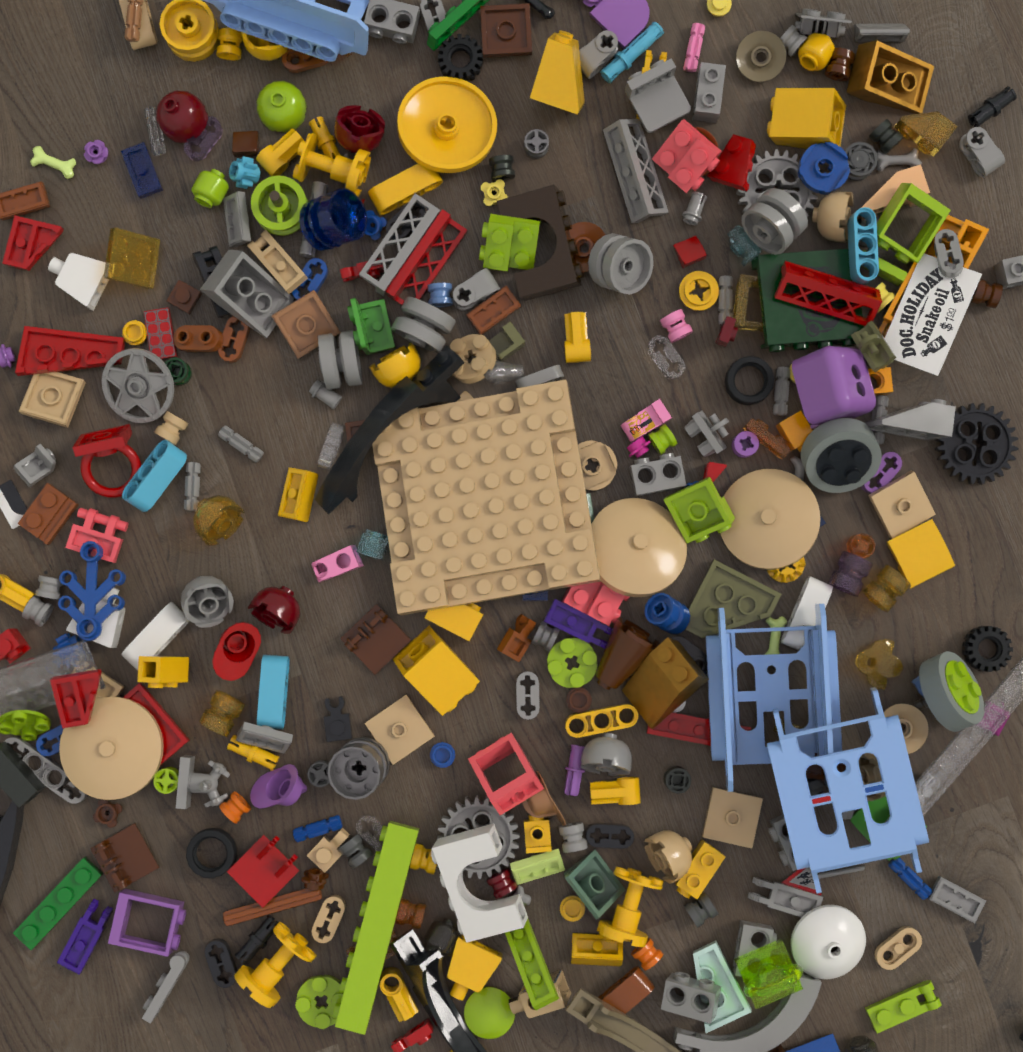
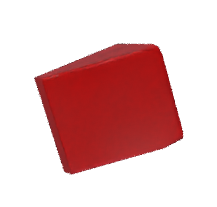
(690, 251)
(713, 470)

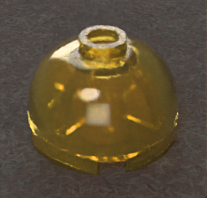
(217, 518)

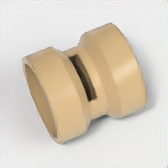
(171, 427)

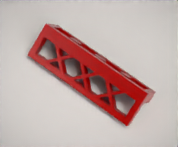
(422, 251)
(831, 285)

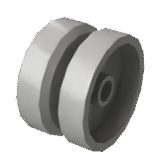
(774, 221)
(620, 263)
(423, 324)
(338, 360)

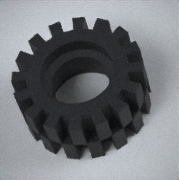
(460, 44)
(1002, 648)

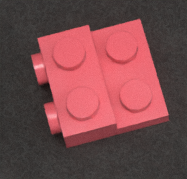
(687, 156)
(595, 601)

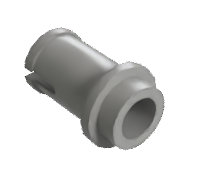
(694, 209)
(327, 396)

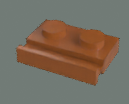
(48, 514)

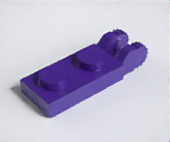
(575, 623)
(84, 939)

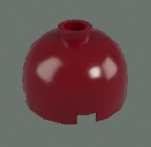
(181, 116)
(358, 129)
(276, 607)

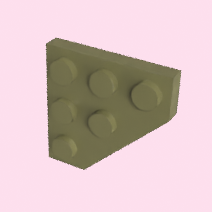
(738, 594)

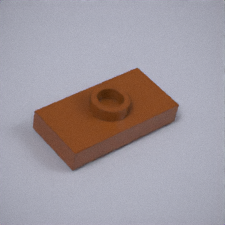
(23, 200)
(493, 310)

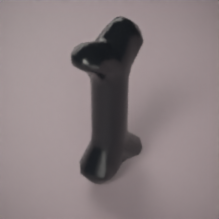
(546, 11)

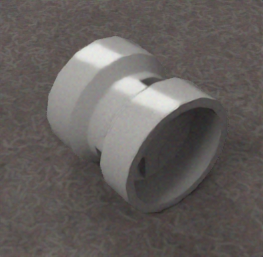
(572, 834)

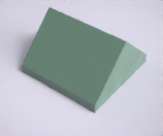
(594, 883)

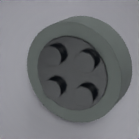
(841, 455)

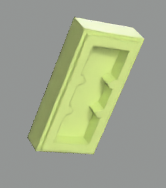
(537, 866)

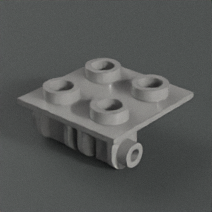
(834, 21)

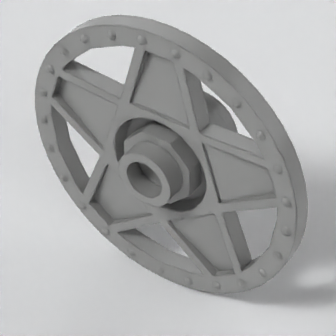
(137, 385)

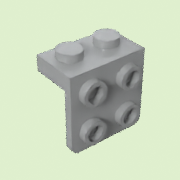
(657, 96)

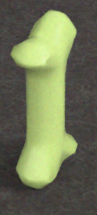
(41, 157)
(775, 635)

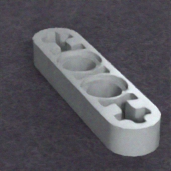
(46, 767)

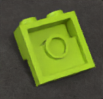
(509, 243)
(699, 511)

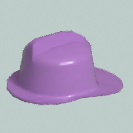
(277, 787)

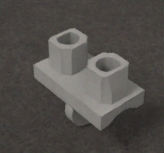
(701, 423)

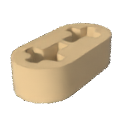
(323, 916)

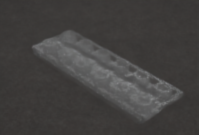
(27, 682)

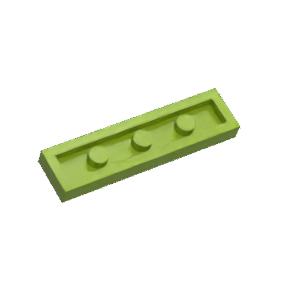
(532, 966)

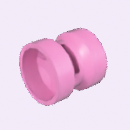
(679, 330)

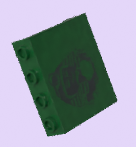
(795, 325)

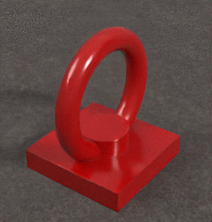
(102, 444)

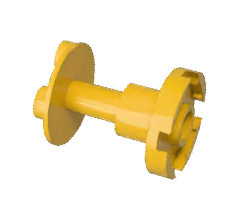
(341, 168)
(627, 916)
(269, 971)

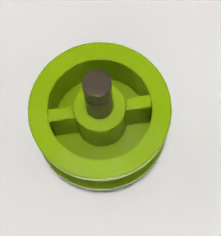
(278, 205)

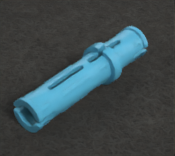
(624, 59)

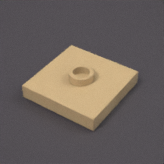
(52, 397)
(902, 504)
(400, 729)
(732, 817)

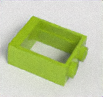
(937, 212)

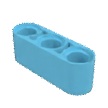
(868, 235)
(154, 476)
(273, 691)

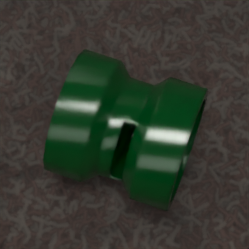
(182, 372)

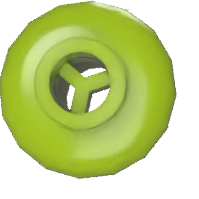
(210, 188)

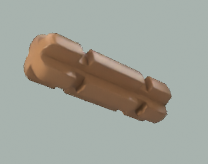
(133, 20)

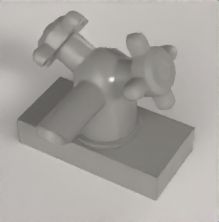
(198, 783)

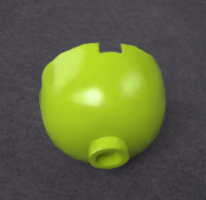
(281, 106)

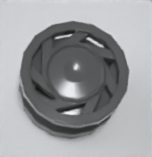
(861, 160)

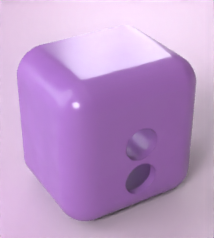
(833, 384)

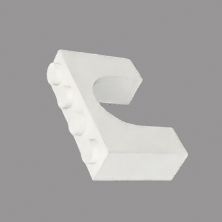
(475, 916)

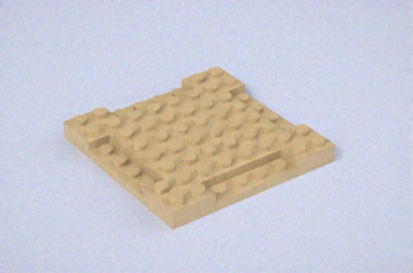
(485, 499)

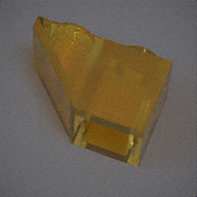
(926, 130)

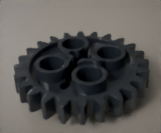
(999, 448)

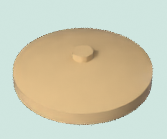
(773, 519)
(638, 547)
(114, 751)

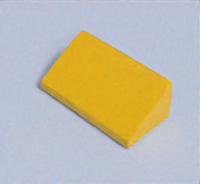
(298, 494)
(595, 950)

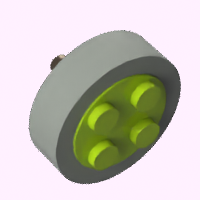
(950, 692)

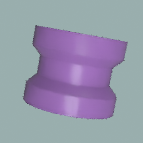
(742, 448)

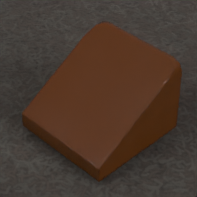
(245, 143)

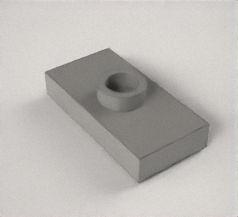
(237, 219)
(264, 737)
(957, 899)

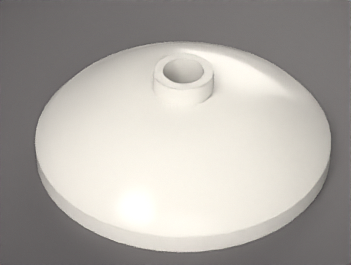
(820, 932)

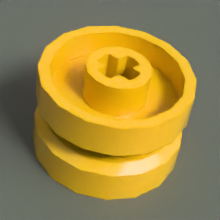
(189, 29)

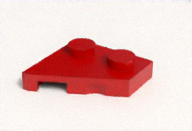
(735, 163)
(29, 242)
(75, 696)

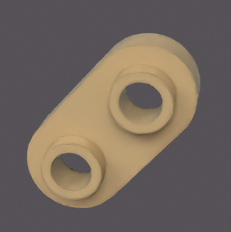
(899, 950)

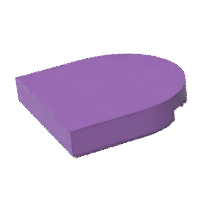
(623, 18)

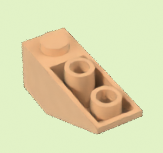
(882, 197)

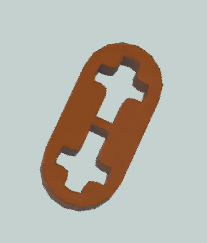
(228, 337)

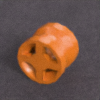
(235, 807)
(647, 955)

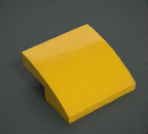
(921, 553)

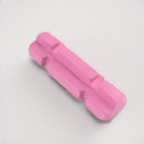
(694, 47)

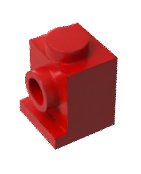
(12, 645)

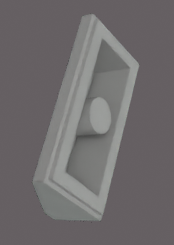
(881, 32)

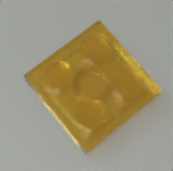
(131, 258)

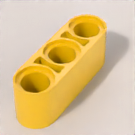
(401, 188)
(614, 721)

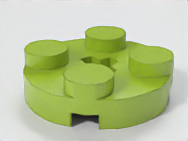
(576, 676)
(306, 1002)

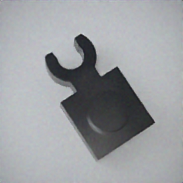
(338, 724)

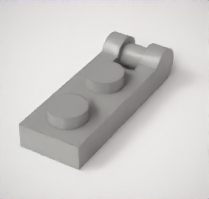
(165, 985)

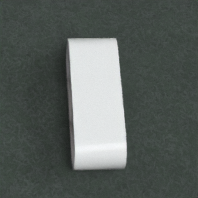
(804, 613)
(156, 634)

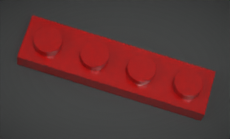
(685, 728)

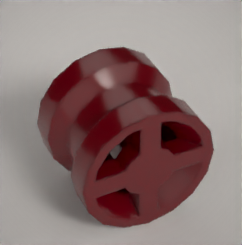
(501, 883)

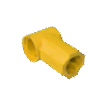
(276, 157)
(577, 343)
(14, 594)
(621, 791)
(398, 995)

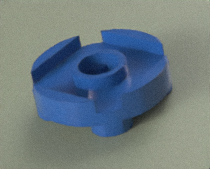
(824, 182)

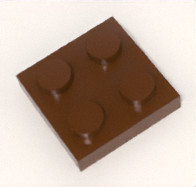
(506, 30)

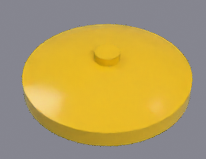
(446, 124)

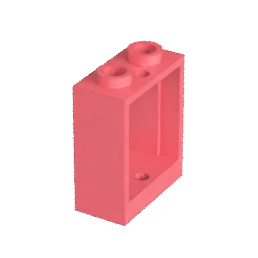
(506, 796)

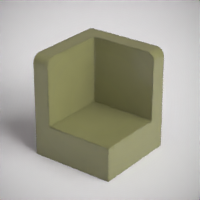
(507, 342)

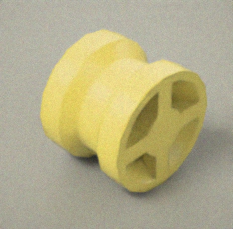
(886, 296)

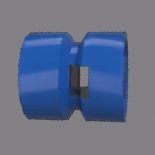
(667, 613)

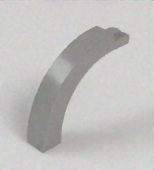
(764, 1035)

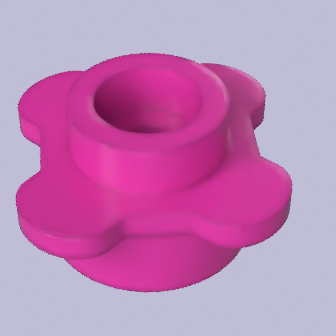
(638, 447)

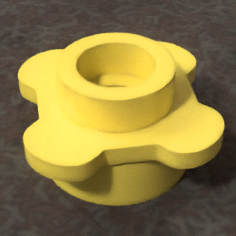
(497, 186)

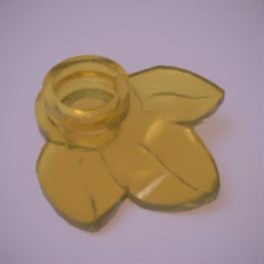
(882, 663)

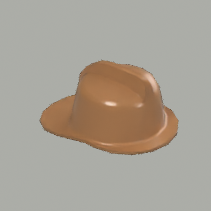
(542, 804)

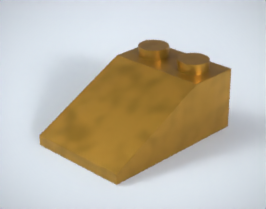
(890, 77)
(663, 682)

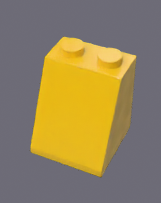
(560, 74)
(806, 117)
(436, 671)

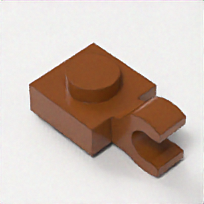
(516, 641)

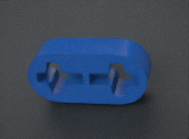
(317, 281)
(50, 735)

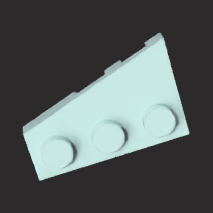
(713, 966)

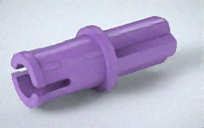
(574, 771)

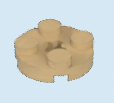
(485, 357)
(607, 464)

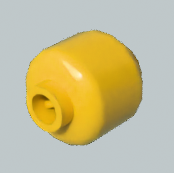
(816, 51)

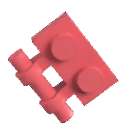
(81, 534)

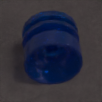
(333, 219)

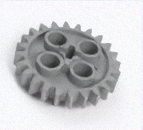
(774, 168)
(502, 824)

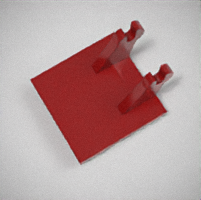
(263, 870)

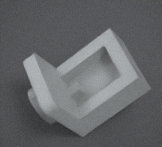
(36, 465)

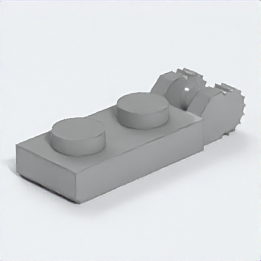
(786, 897)

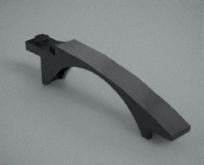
(426, 387)
(9, 838)
(430, 988)

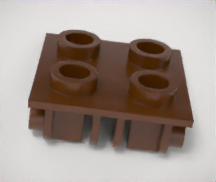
(375, 639)
(124, 858)

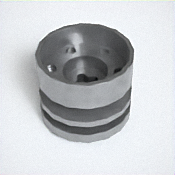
(350, 778)

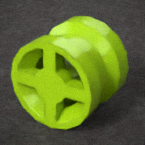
(662, 439)
(162, 780)

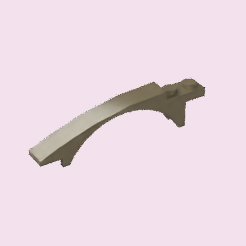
(611, 1022)

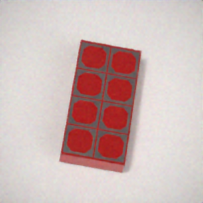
(160, 333)

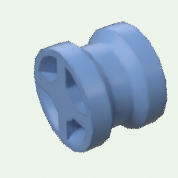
(440, 294)

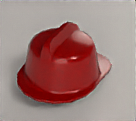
(236, 651)

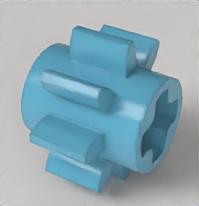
(244, 172)

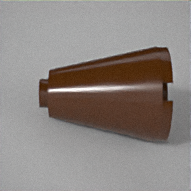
(623, 653)

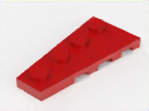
(60, 350)

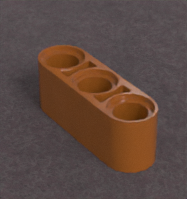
(628, 990)

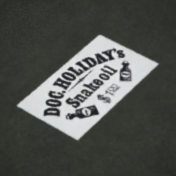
(930, 315)

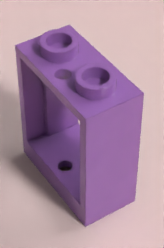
(121, 918)

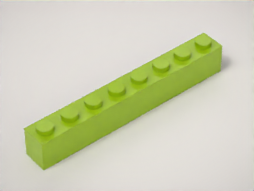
(377, 927)

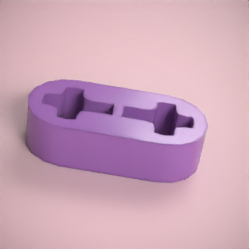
(886, 476)

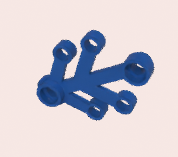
(92, 594)

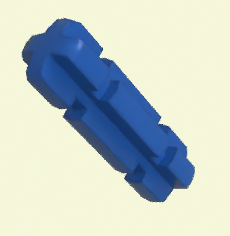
(317, 828)
(910, 878)

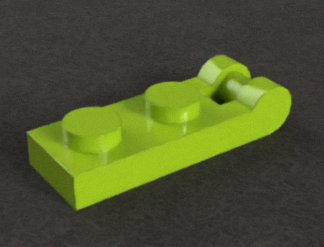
(902, 1006)

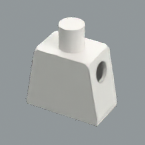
(80, 278)
(110, 627)

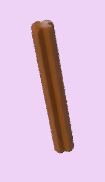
(275, 905)

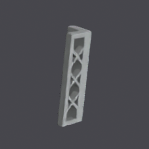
(631, 170)
(404, 252)

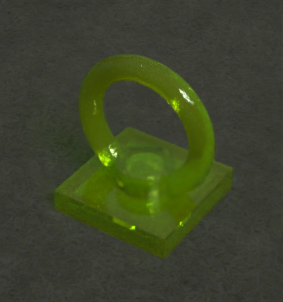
(769, 974)

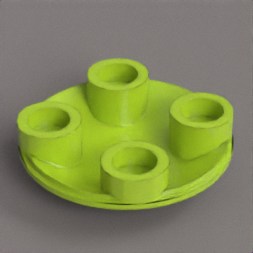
(24, 724)
(488, 1013)

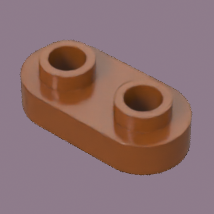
(305, 63)
(196, 338)

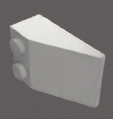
(246, 291)
(923, 421)

